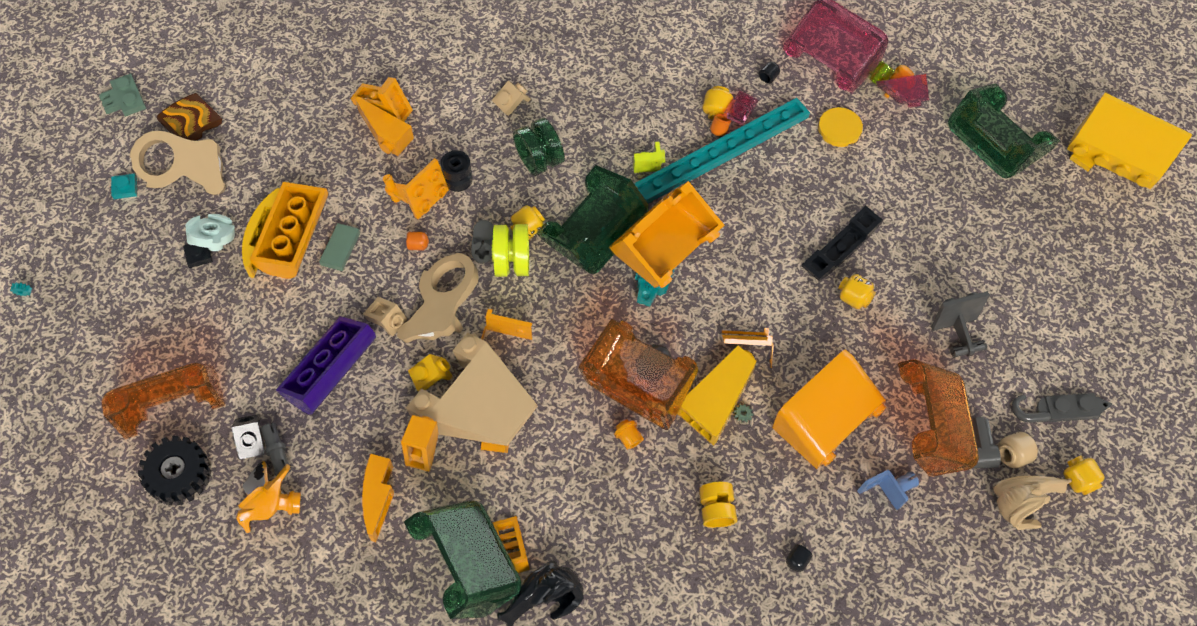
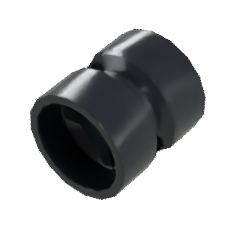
(457, 170)

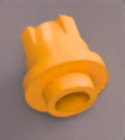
(628, 434)

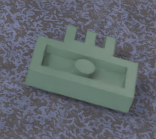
(123, 96)

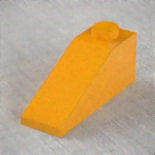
(390, 132)

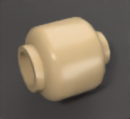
(1018, 450)

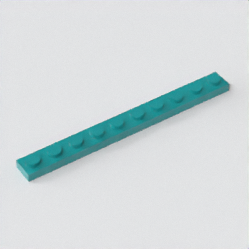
(722, 150)

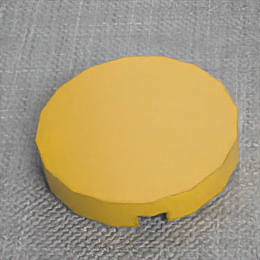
(840, 127)

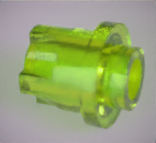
(881, 72)

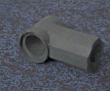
(988, 452)

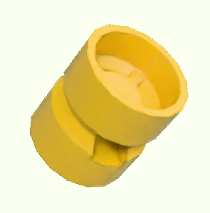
(717, 502)

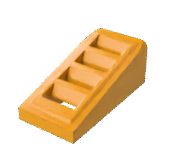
(518, 558)

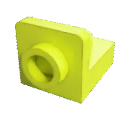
(649, 161)

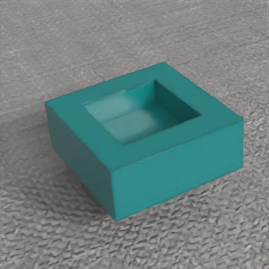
(124, 186)

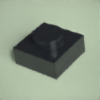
(197, 255)

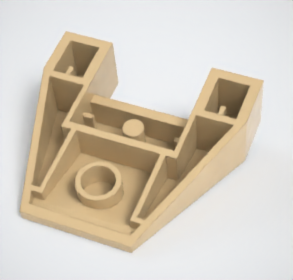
(483, 400)

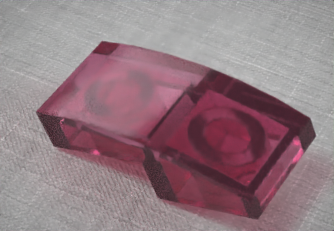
(741, 108)

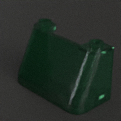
(994, 135)
(598, 221)
(473, 555)

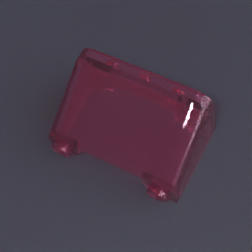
(838, 41)

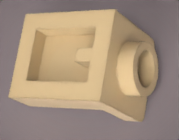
(386, 315)

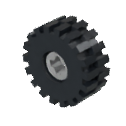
(187, 480)

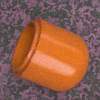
(720, 125)
(417, 241)

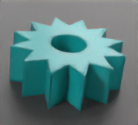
(21, 289)

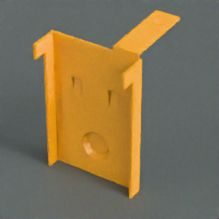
(507, 326)
(752, 340)

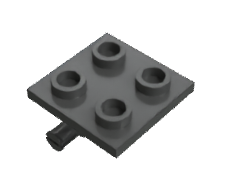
(958, 312)

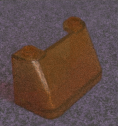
(638, 374)
(127, 404)
(952, 440)

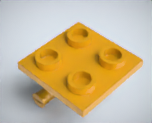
(421, 191)

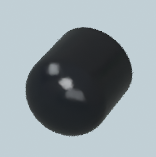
(769, 72)
(798, 558)

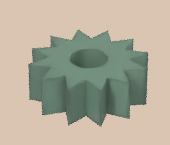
(743, 409)

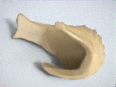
(1024, 495)

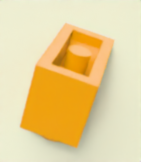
(420, 442)

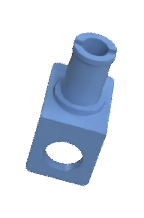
(892, 487)

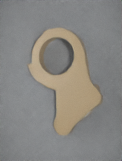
(192, 159)
(439, 309)

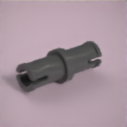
(275, 447)

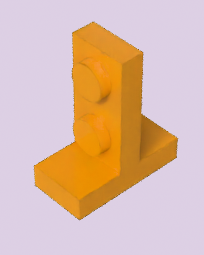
(387, 97)

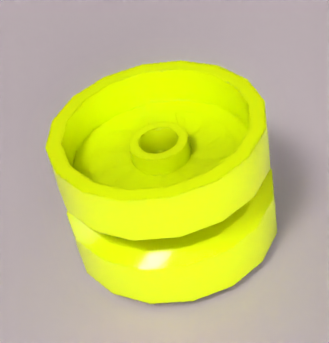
(510, 250)

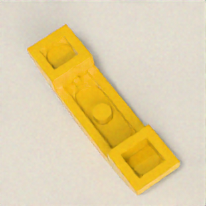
(254, 230)

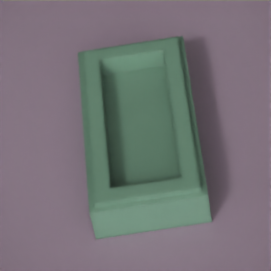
(339, 247)

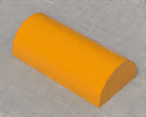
(288, 229)

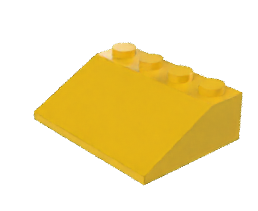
(1128, 141)

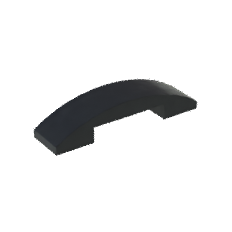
(843, 244)

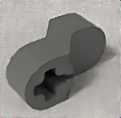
(482, 252)

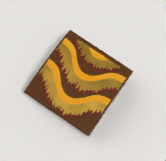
(189, 117)

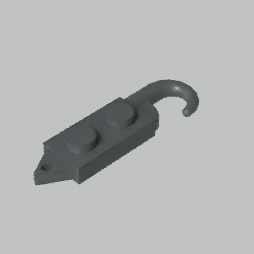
(1062, 408)

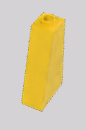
(715, 397)

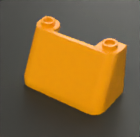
(667, 235)
(829, 409)

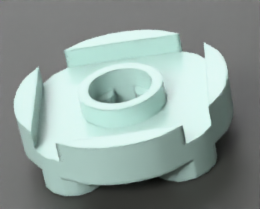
(210, 231)

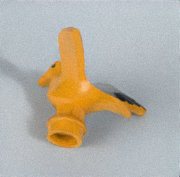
(265, 497)

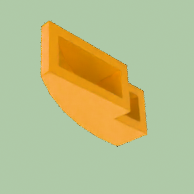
(376, 494)

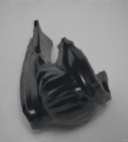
(546, 585)

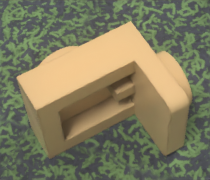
(510, 97)

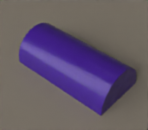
(326, 364)

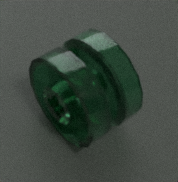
(538, 146)

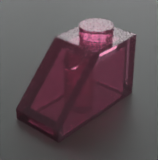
(906, 90)

